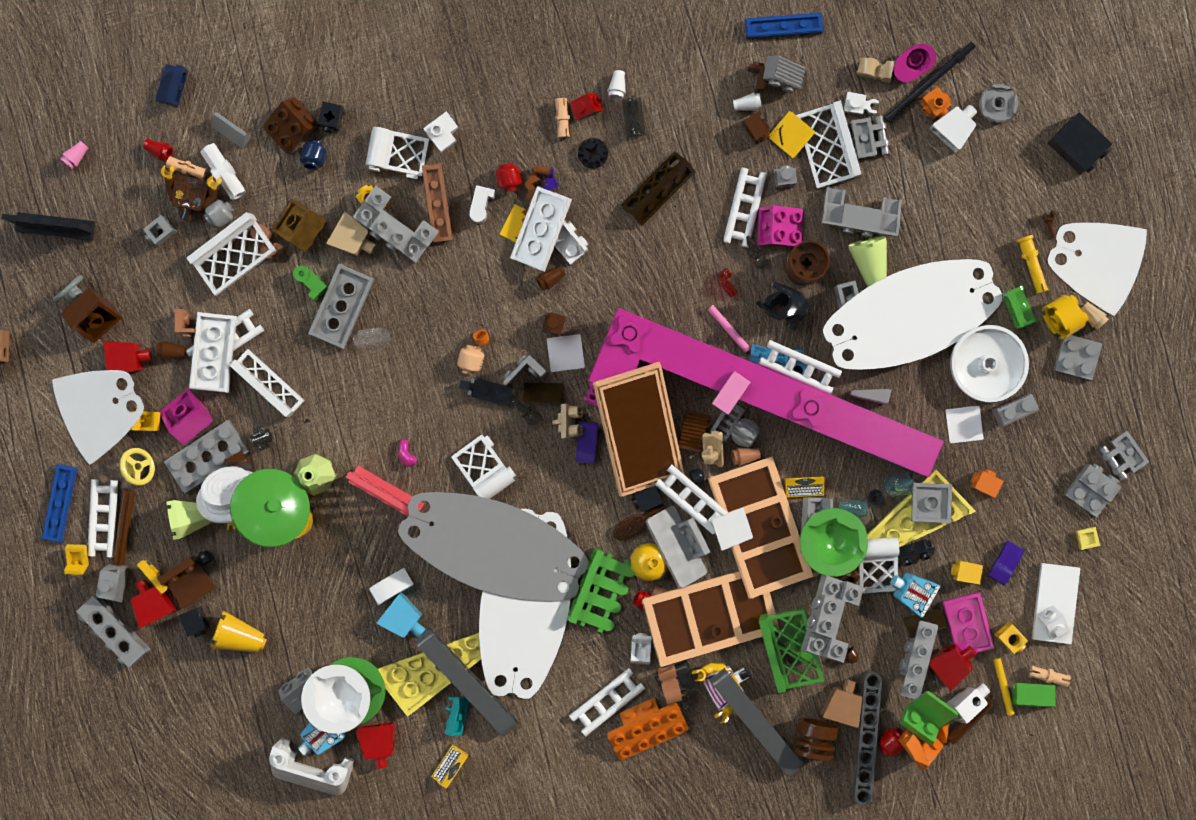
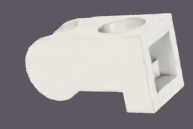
(480, 202)

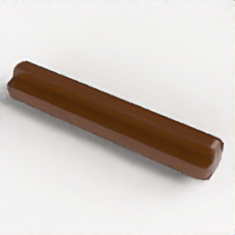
(962, 728)

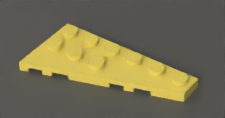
(899, 524)
(418, 679)

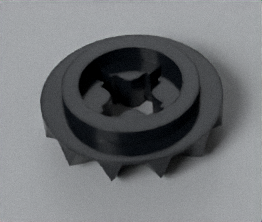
(584, 155)

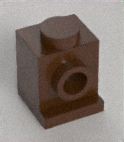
(757, 128)
(554, 323)

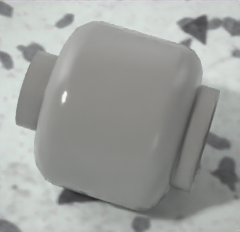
(218, 214)

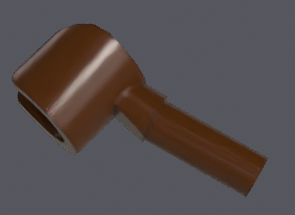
(1050, 222)

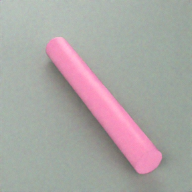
(728, 328)

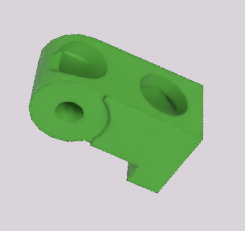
(311, 280)

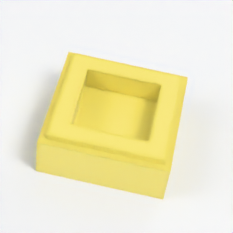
(1087, 538)

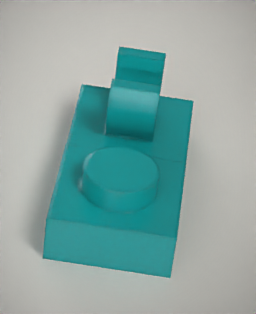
(458, 715)

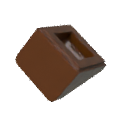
(240, 460)

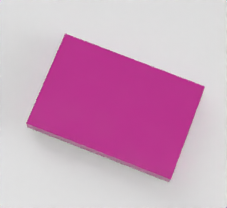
(968, 622)

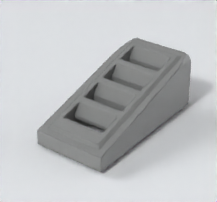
(878, 396)
(740, 411)

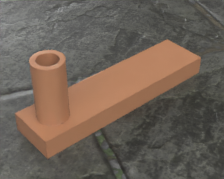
(437, 201)

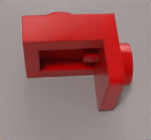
(586, 105)

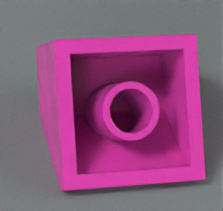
(185, 416)

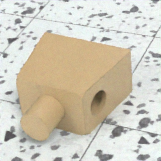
(351, 236)

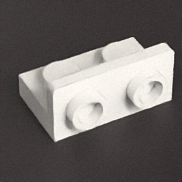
(570, 244)

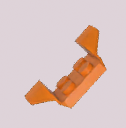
(919, 750)

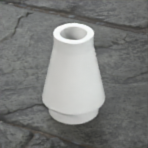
(617, 86)
(748, 103)

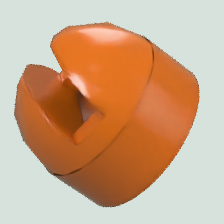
(481, 337)

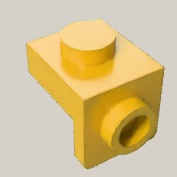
(148, 422)
(76, 559)

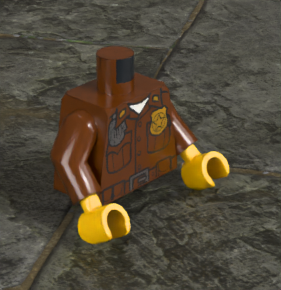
(189, 192)

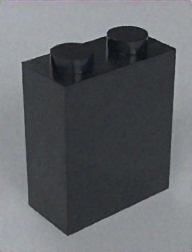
(1080, 143)

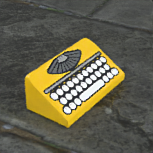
(804, 486)
(449, 766)

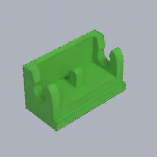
(1019, 307)
(1033, 695)

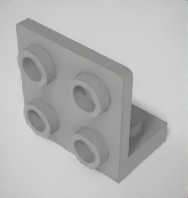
(535, 368)

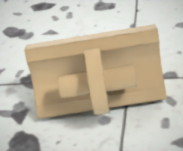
(566, 422)
(713, 448)

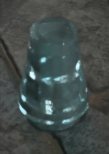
(856, 507)

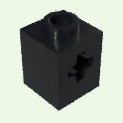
(326, 111)
(647, 499)
(194, 622)

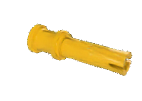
(1030, 254)

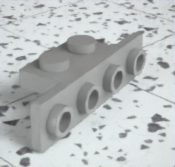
(917, 659)

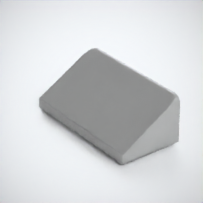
(230, 130)

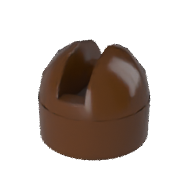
(851, 655)

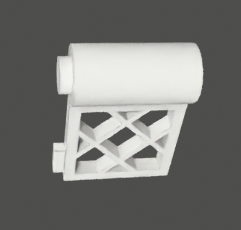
(381, 147)
(495, 479)
(879, 551)

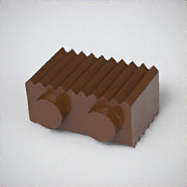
(692, 430)

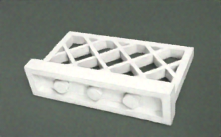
(845, 141)
(225, 238)

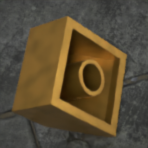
(299, 225)

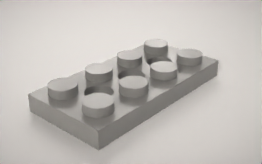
(335, 294)
(194, 452)

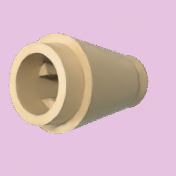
(1096, 317)

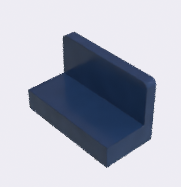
(172, 84)

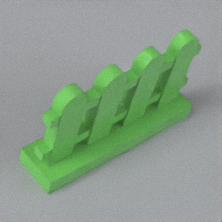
(592, 598)

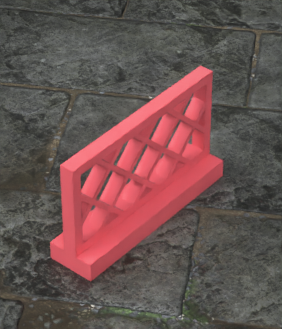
(381, 490)

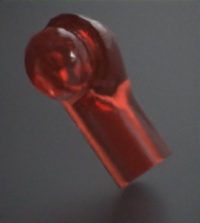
(725, 283)

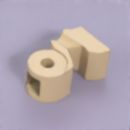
(873, 69)

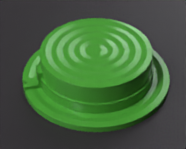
(833, 542)
(373, 679)

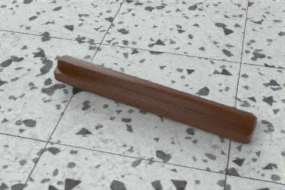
(123, 527)

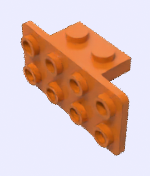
(646, 727)

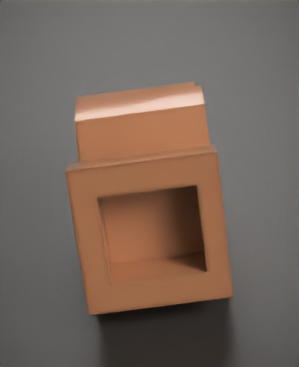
(262, 246)
(670, 684)

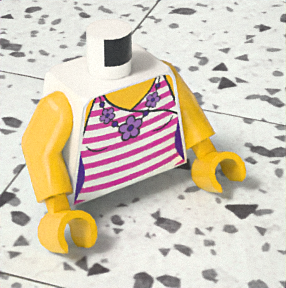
(708, 672)

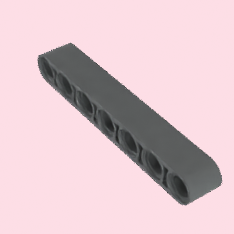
(466, 682)
(756, 722)
(869, 746)

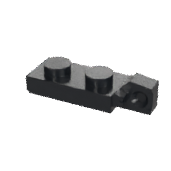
(488, 391)

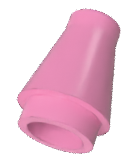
(74, 155)

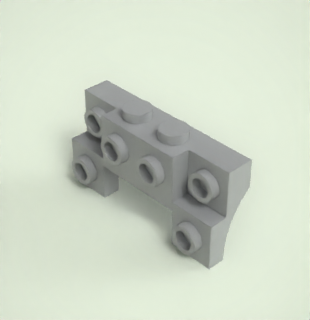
(861, 219)
(391, 230)
(826, 617)

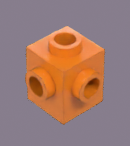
(935, 103)

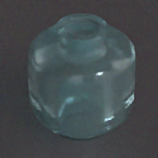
(898, 483)

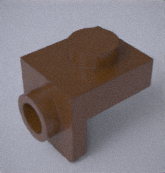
(758, 68)

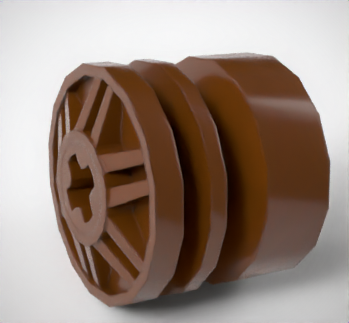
(814, 255)
(814, 743)

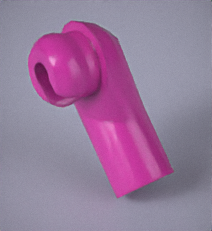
(404, 455)

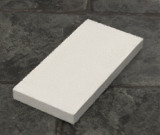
(541, 228)
(212, 352)
(1059, 589)

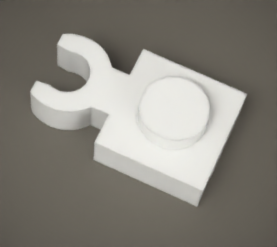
(857, 103)

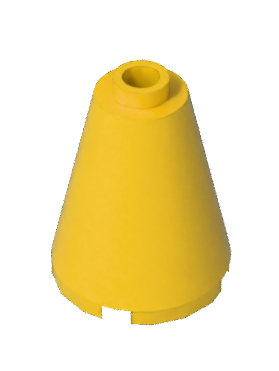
(237, 635)

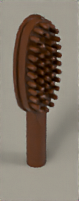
(635, 523)

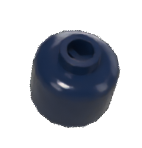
(313, 155)

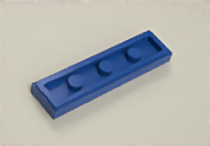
(783, 25)
(59, 503)

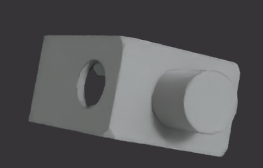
(112, 583)

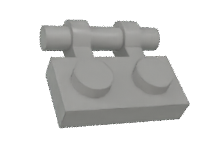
(864, 139)
(1128, 451)

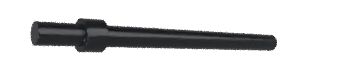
(956, 58)

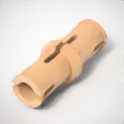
(562, 118)
(187, 168)
(1049, 676)

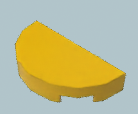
(152, 574)

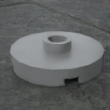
(1007, 99)

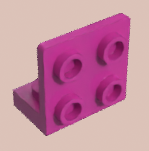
(780, 226)

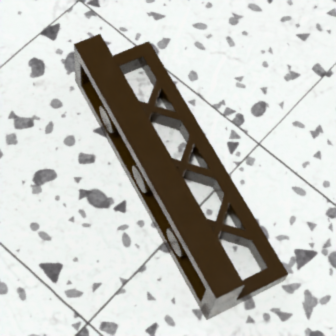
(661, 190)

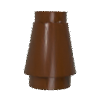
(549, 278)
(169, 350)

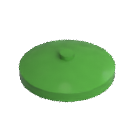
(269, 508)

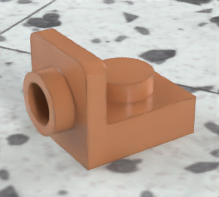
(182, 319)

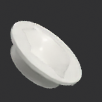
(216, 493)
(335, 699)

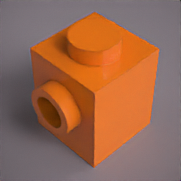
(986, 483)

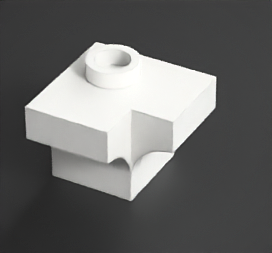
(441, 131)

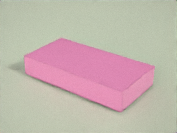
(731, 392)

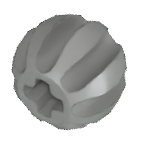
(745, 432)

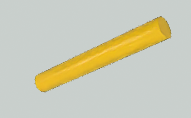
(1003, 686)

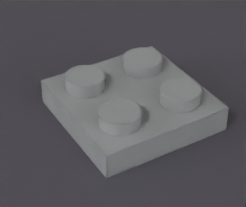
(1078, 357)
(931, 502)

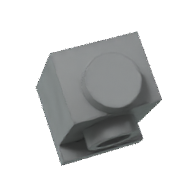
(785, 177)
(153, 228)

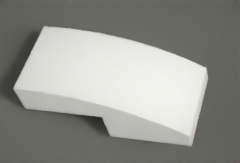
(391, 586)

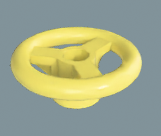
(128, 469)

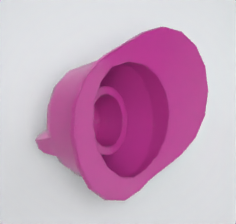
(914, 62)

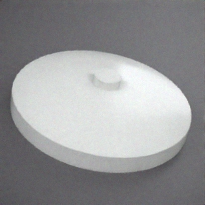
(989, 363)

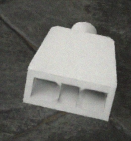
(955, 127)
(969, 703)

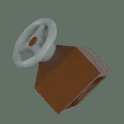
(88, 311)

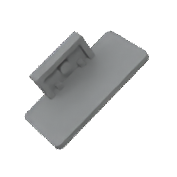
(679, 545)

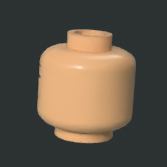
(470, 359)

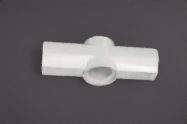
(222, 169)

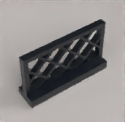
(52, 225)

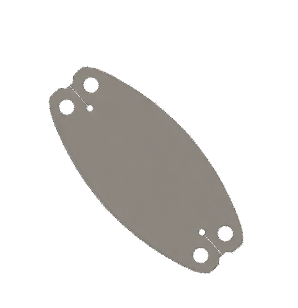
(493, 546)

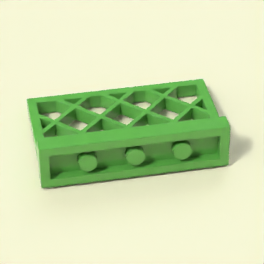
(776, 657)

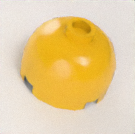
(648, 562)

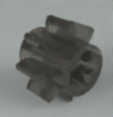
(261, 438)

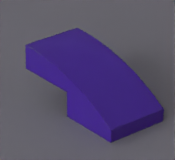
(587, 443)
(1005, 563)

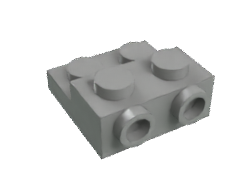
(1093, 489)

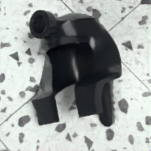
(793, 301)

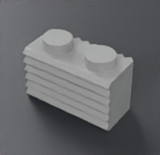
(783, 73)
(1015, 409)

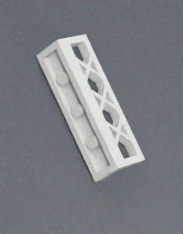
(259, 385)

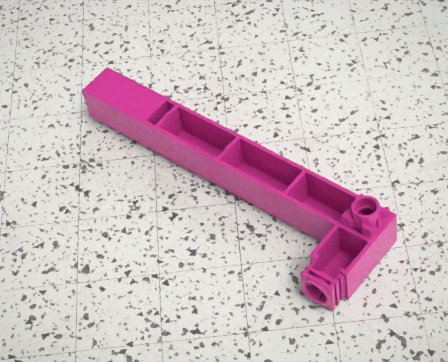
(638, 338)

